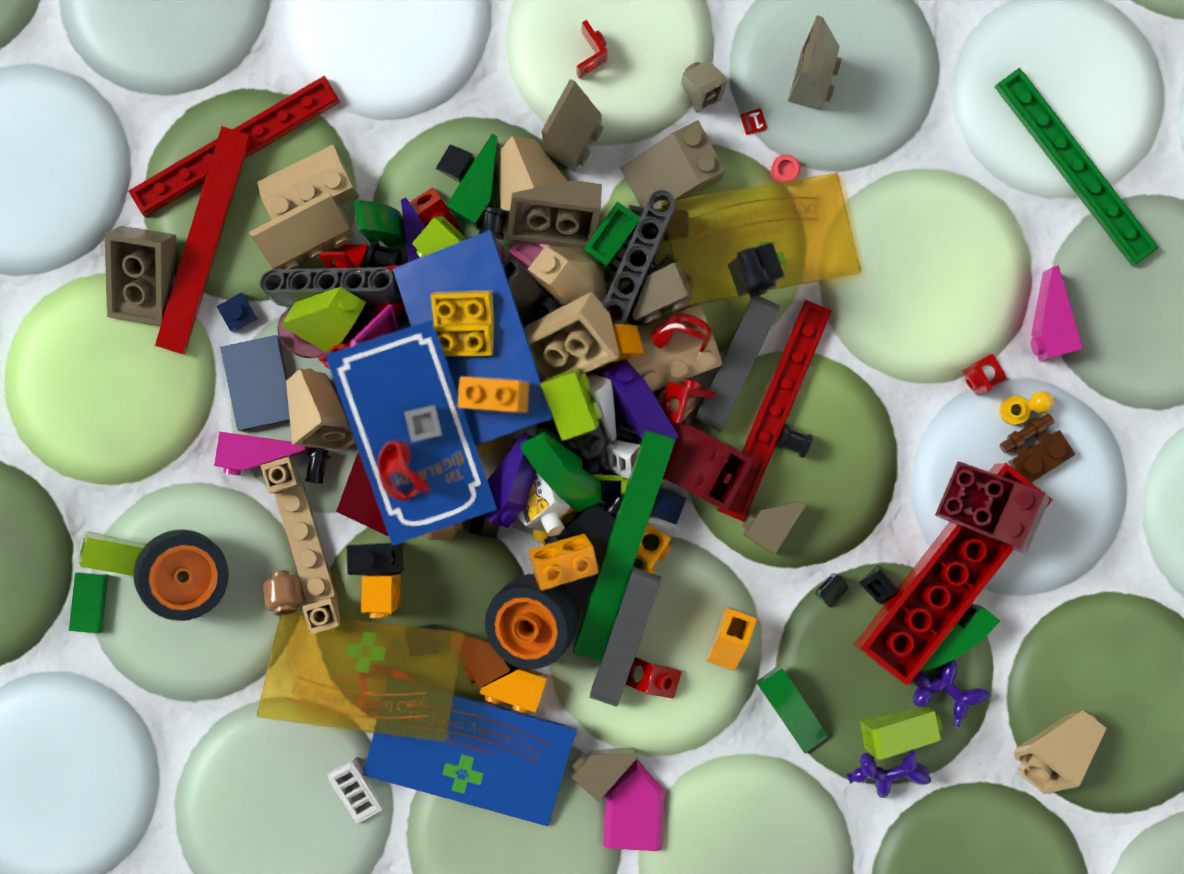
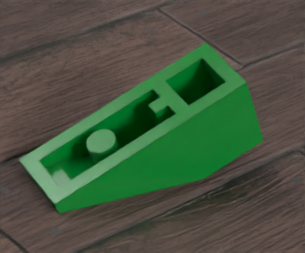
(477, 186)

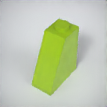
(324, 317)
(109, 553)
(900, 731)

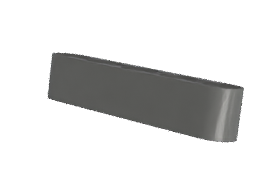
(643, 246)
(292, 285)
(737, 362)
(625, 636)

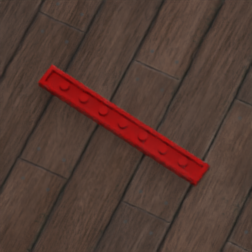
(262, 128)
(203, 240)
(778, 402)

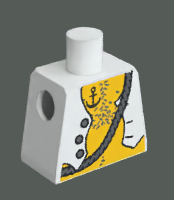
(543, 508)

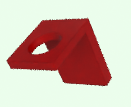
(598, 44)
(432, 208)
(349, 257)
(976, 378)
(682, 392)
(656, 679)

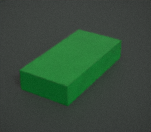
(612, 234)
(88, 602)

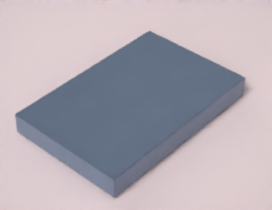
(256, 382)

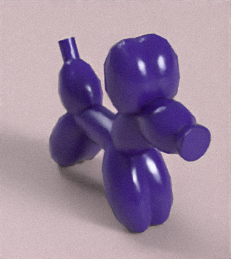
(945, 682)
(910, 768)

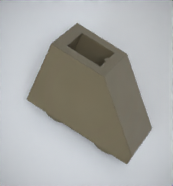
(661, 292)

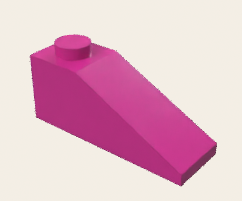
(1053, 324)
(247, 452)

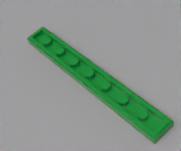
(1076, 167)
(623, 544)

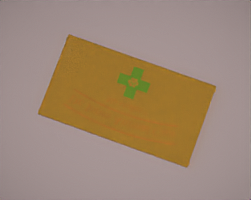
(799, 216)
(363, 677)

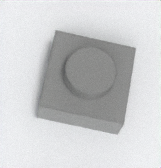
(423, 423)

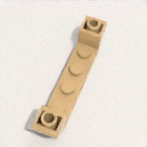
(305, 543)

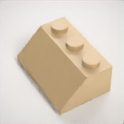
(305, 181)
(303, 233)
(573, 338)
(678, 359)

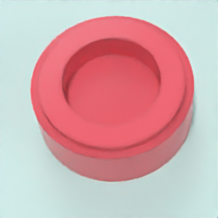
(785, 168)

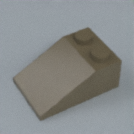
(815, 67)
(571, 128)
(677, 163)
(556, 214)
(139, 273)

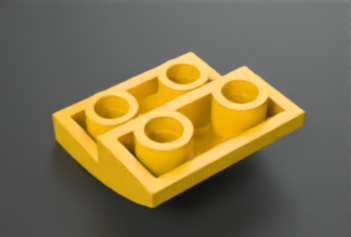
(464, 322)

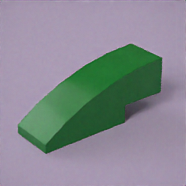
(380, 222)
(562, 471)
(964, 636)
(792, 709)

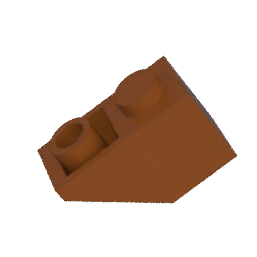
(482, 660)

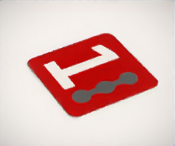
(753, 121)

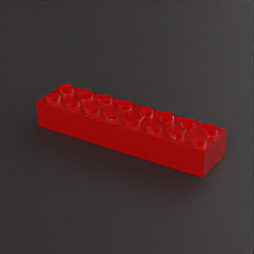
(934, 596)

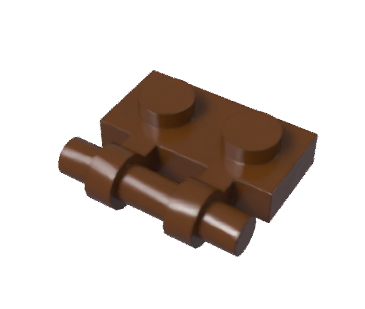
(1043, 455)

